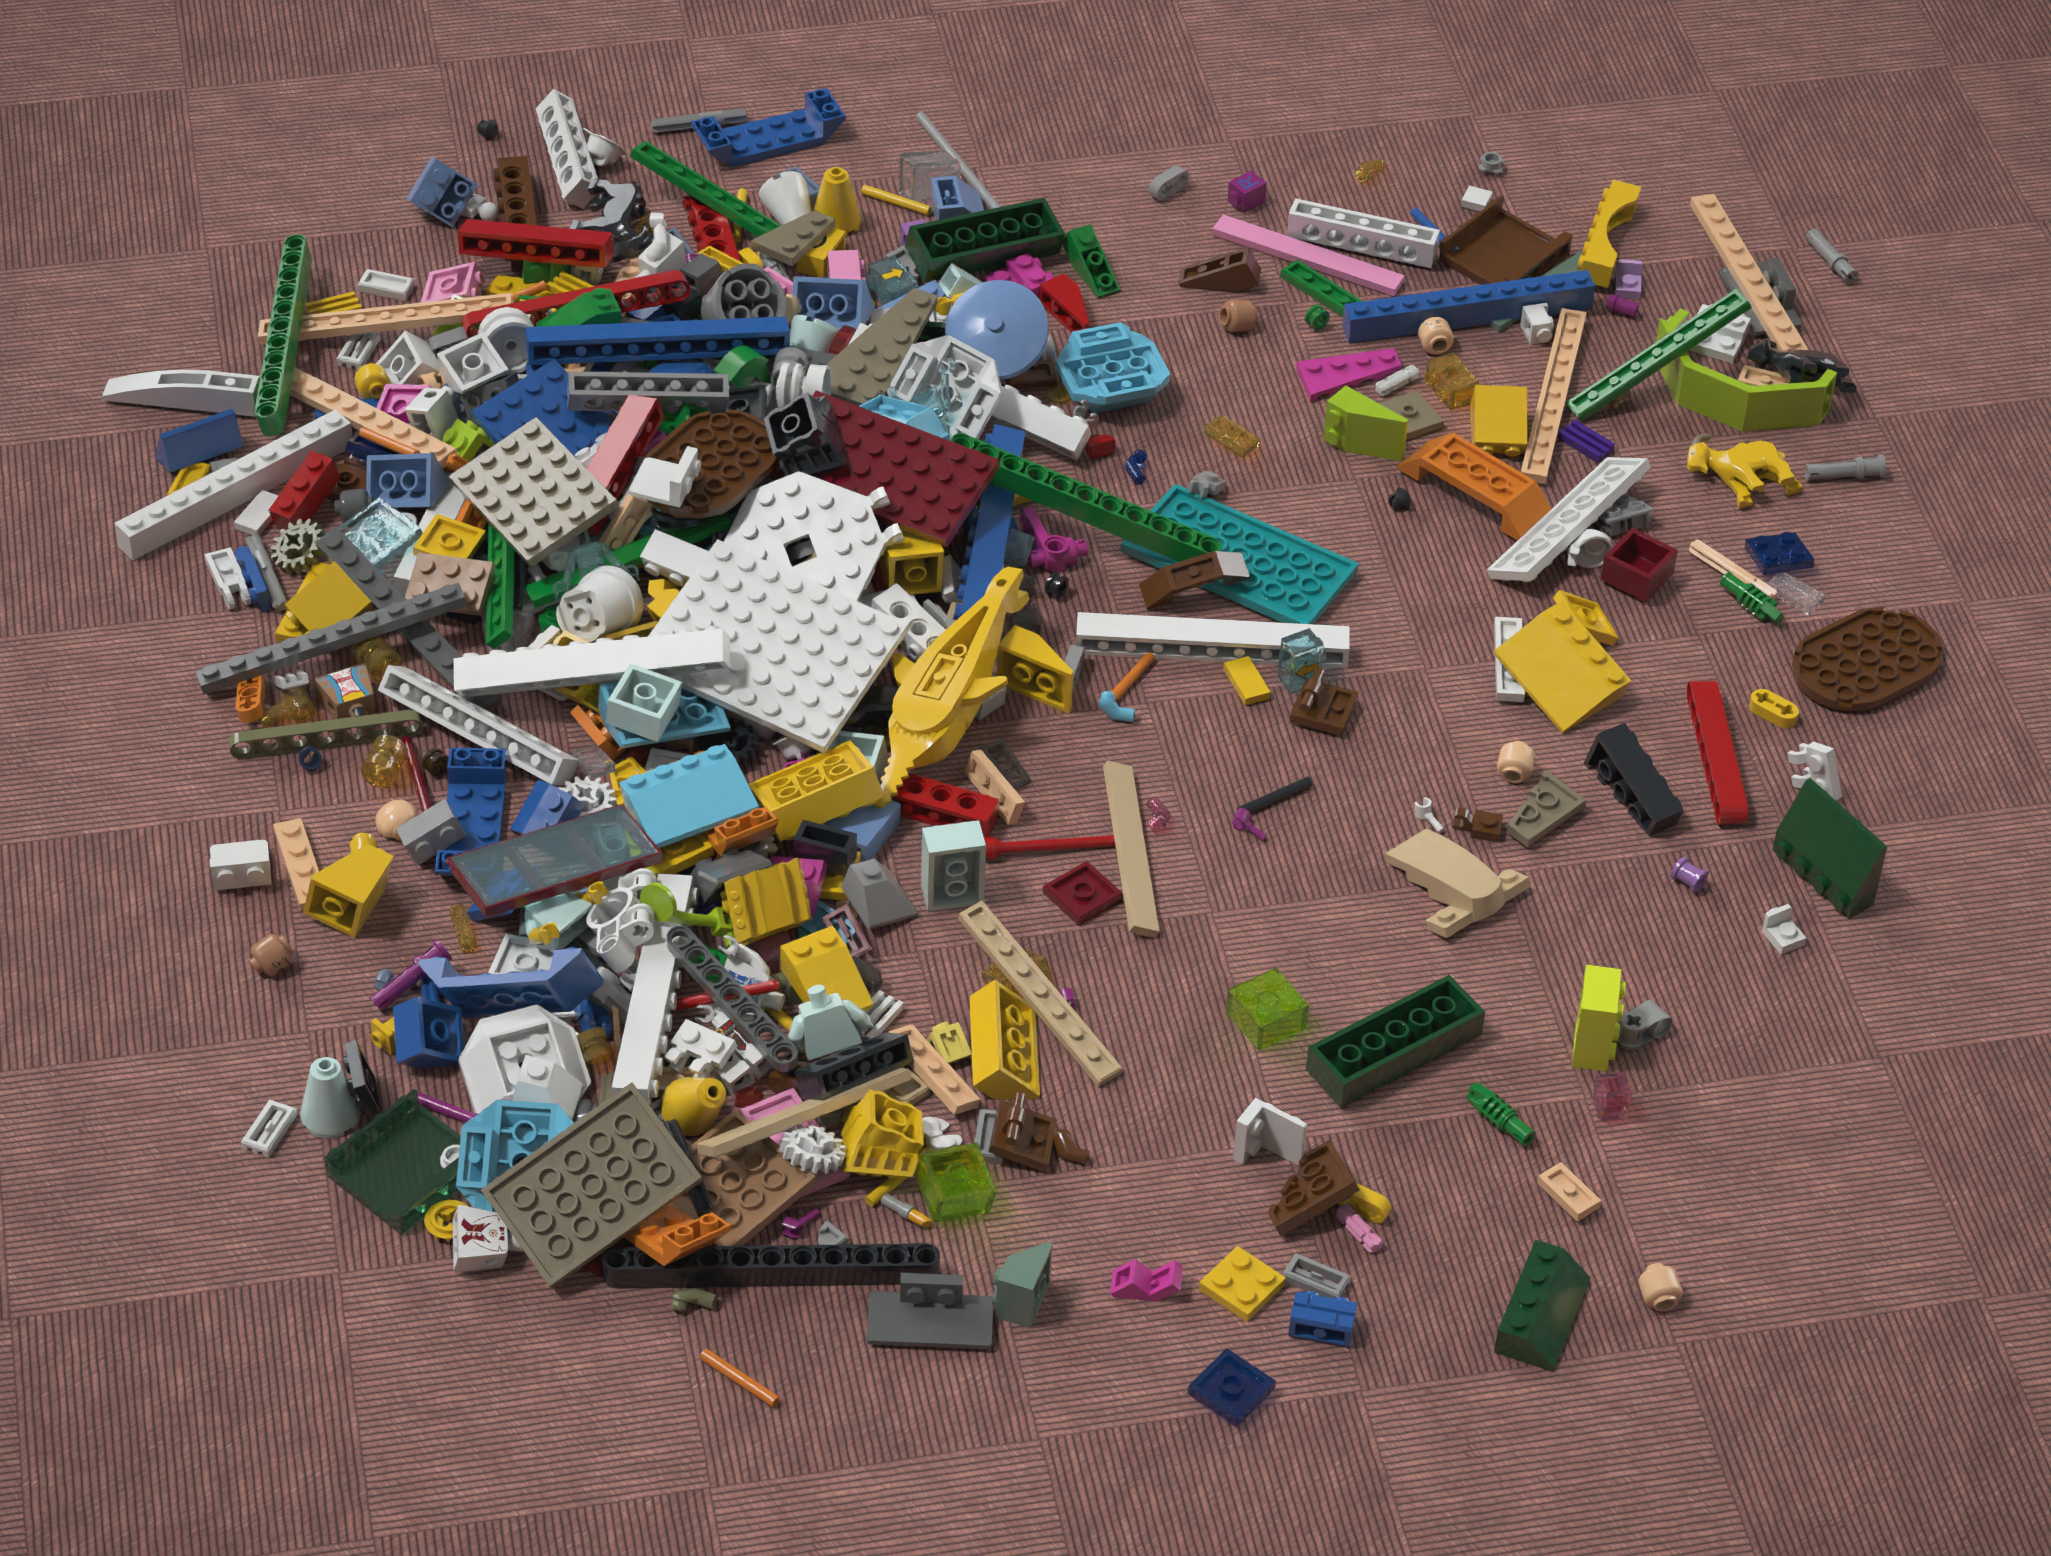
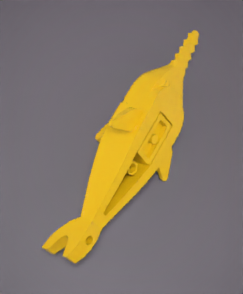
(948, 683)

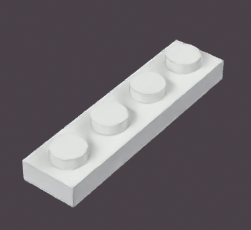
(1506, 685)

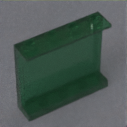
(396, 1163)

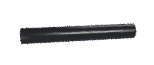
(1277, 795)

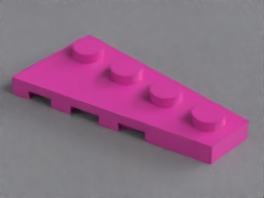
(1335, 372)

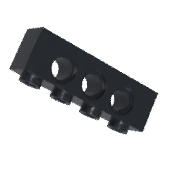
(854, 1066)

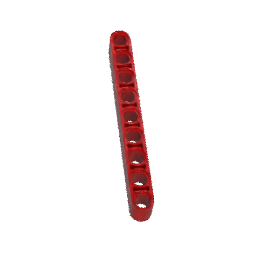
(638, 300)

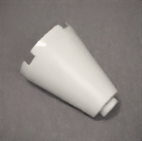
(786, 197)

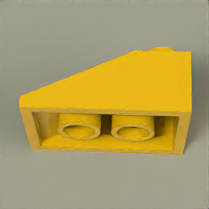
(1035, 669)
(824, 961)

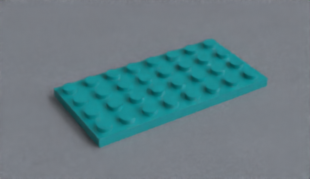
(1287, 574)

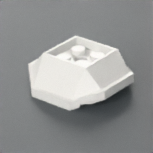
(973, 381)
(501, 1043)

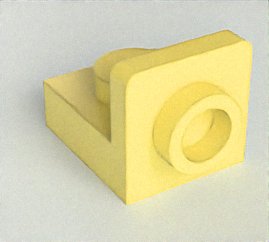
(950, 1042)

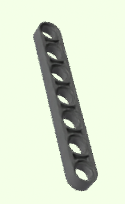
(734, 1010)

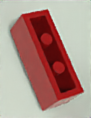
(305, 491)

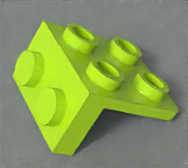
(466, 438)

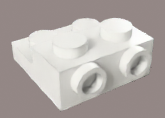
(1726, 341)

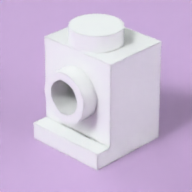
(1537, 323)

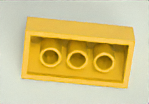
(1003, 1043)

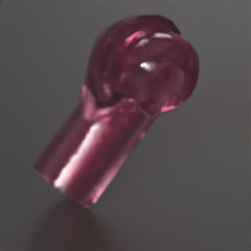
(1161, 815)

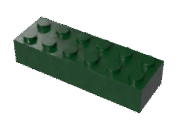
(984, 238)
(1395, 1040)

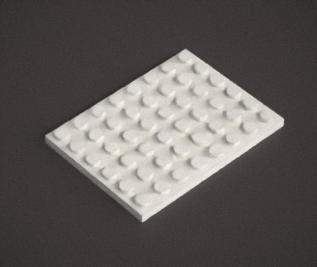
(794, 645)

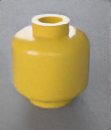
(371, 380)

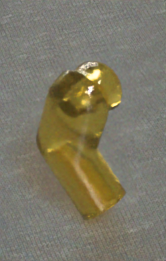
(1366, 169)

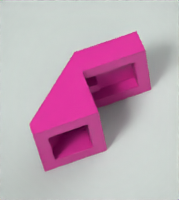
(1140, 1283)

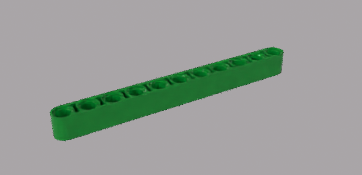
(283, 335)
(1093, 505)

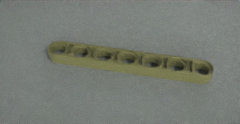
(313, 729)

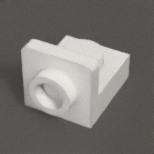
(1781, 930)

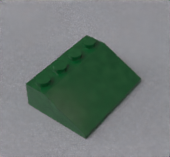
(1831, 850)

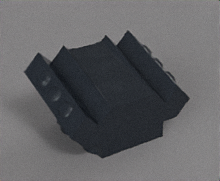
(805, 435)

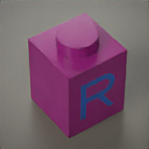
(1247, 191)

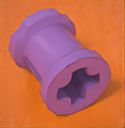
(1689, 874)

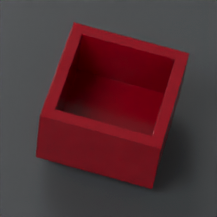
(1639, 564)

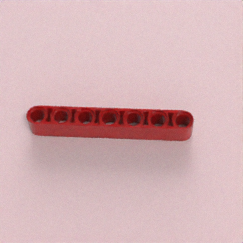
(1717, 753)

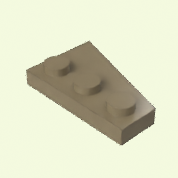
(794, 238)
(1544, 810)

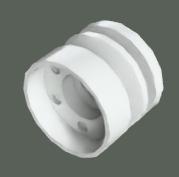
(794, 383)

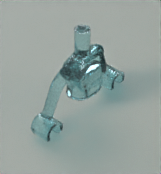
(940, 403)
(589, 557)

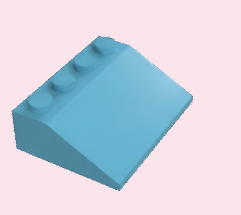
(692, 719)
(688, 796)

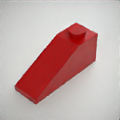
(1064, 302)

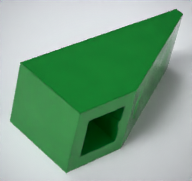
(1090, 261)

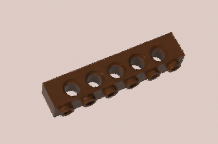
(516, 195)

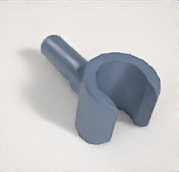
(383, 978)

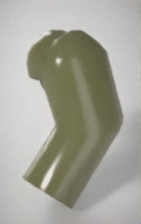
(693, 1296)

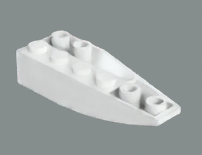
(187, 390)

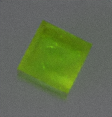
(1267, 1009)
(955, 1182)

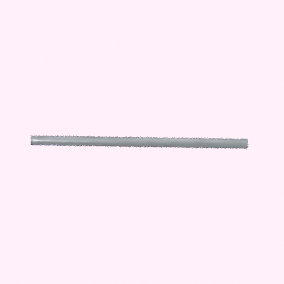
(965, 170)

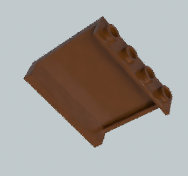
(1502, 247)

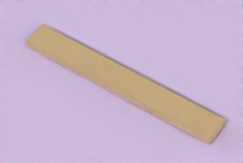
(1131, 849)
(1040, 993)
(796, 1115)

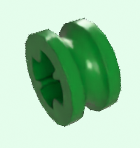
(1317, 317)

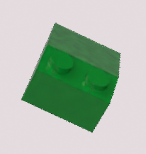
(587, 309)

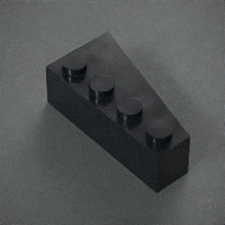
(1634, 779)

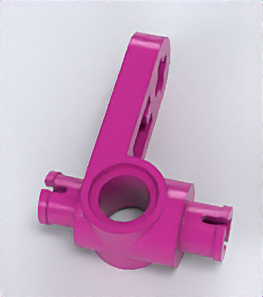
(1050, 551)

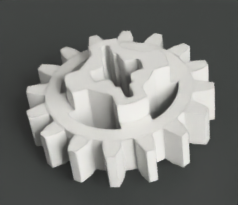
(591, 794)
(812, 1149)

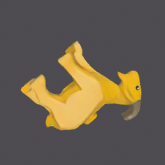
(1743, 466)

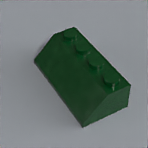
(1542, 1307)

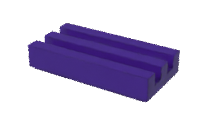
(1587, 441)

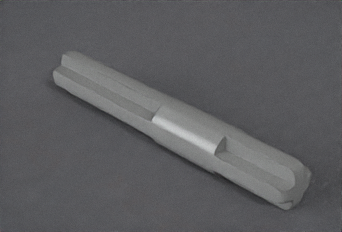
(684, 122)
(267, 572)

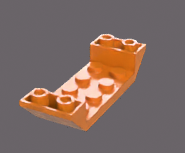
(1483, 478)
(742, 831)
(675, 1234)

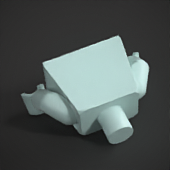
(827, 1024)

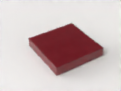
(1082, 893)

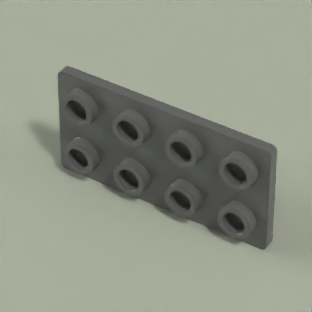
(1779, 283)
(930, 1314)

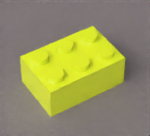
(1598, 1018)

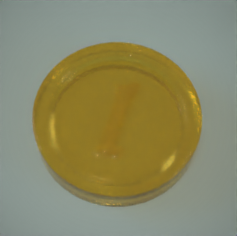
(1058, 395)

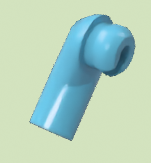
(1112, 710)

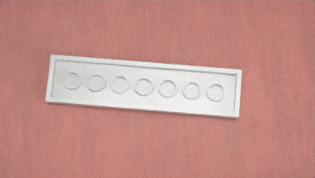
(1568, 519)

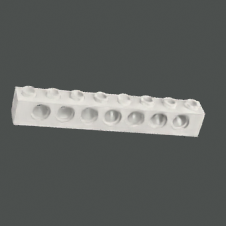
(478, 724)

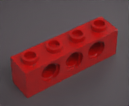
(945, 804)

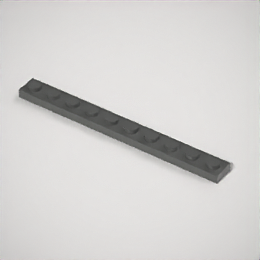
(382, 593)
(331, 638)

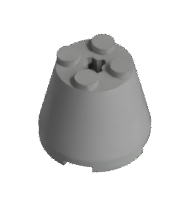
(744, 293)

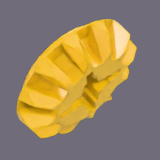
(436, 1216)

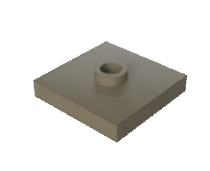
(1418, 411)

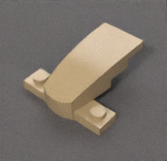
(1454, 879)

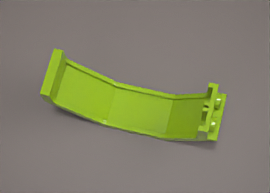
(1742, 404)

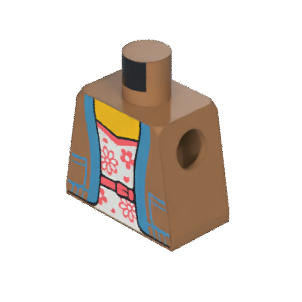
(346, 692)

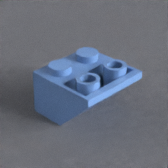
(442, 191)
(953, 197)

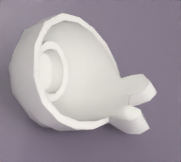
(1589, 549)

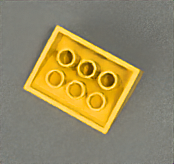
(1563, 667)
(818, 789)

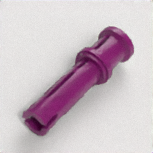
(408, 977)

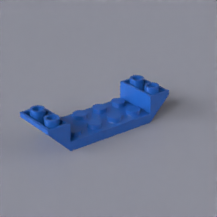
(775, 134)
(476, 798)
(556, 990)

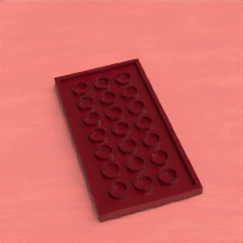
(925, 476)

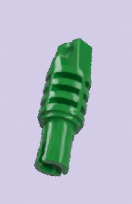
(1752, 598)
(1499, 1113)

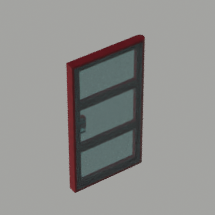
(554, 860)

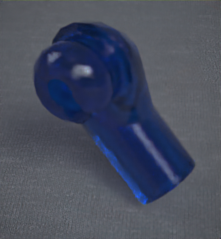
(1135, 464)

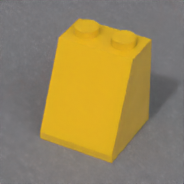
(1499, 419)
(913, 565)
(327, 600)
(349, 889)

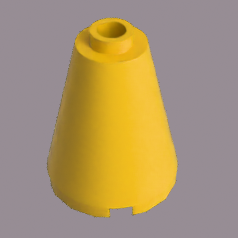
(838, 200)
(693, 1103)

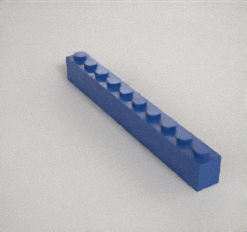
(1466, 305)
(654, 340)
(990, 528)

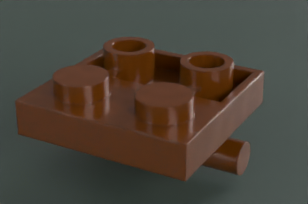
(1323, 705)
(1022, 1134)

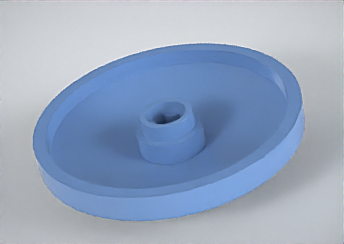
(1001, 323)

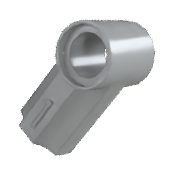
(611, 994)

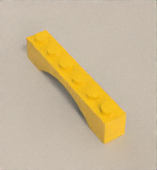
(1614, 209)

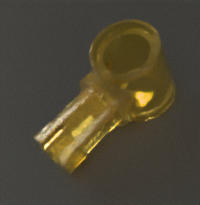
(293, 705)

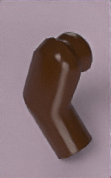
(1066, 1149)

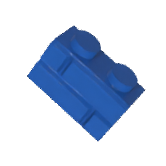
(1322, 1318)

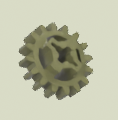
(297, 546)

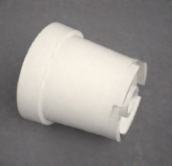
(615, 604)

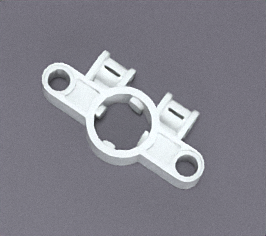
(622, 919)

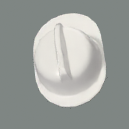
(603, 150)
(792, 749)

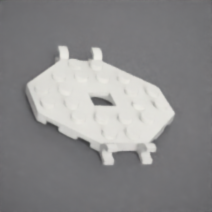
(831, 516)

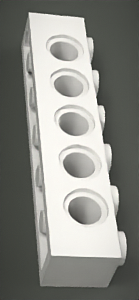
(567, 147)
(1363, 233)
(922, 633)

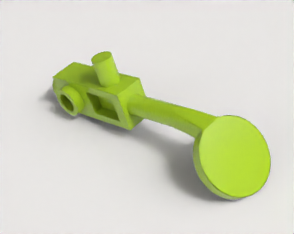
(665, 910)

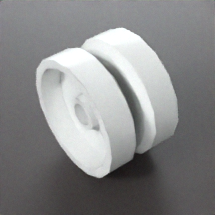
(507, 334)

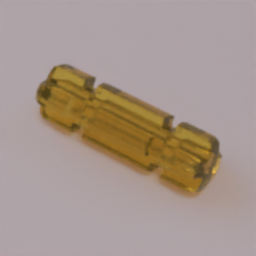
(462, 928)

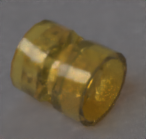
(376, 656)
(384, 761)

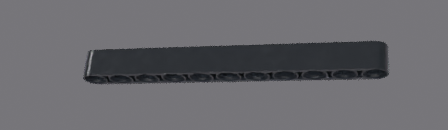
(772, 1266)

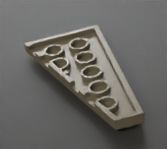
(878, 352)

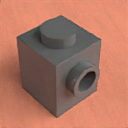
(702, 273)

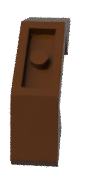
(1192, 573)

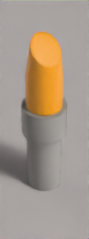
(906, 1211)

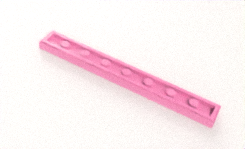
(1309, 254)

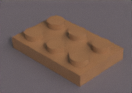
(436, 571)

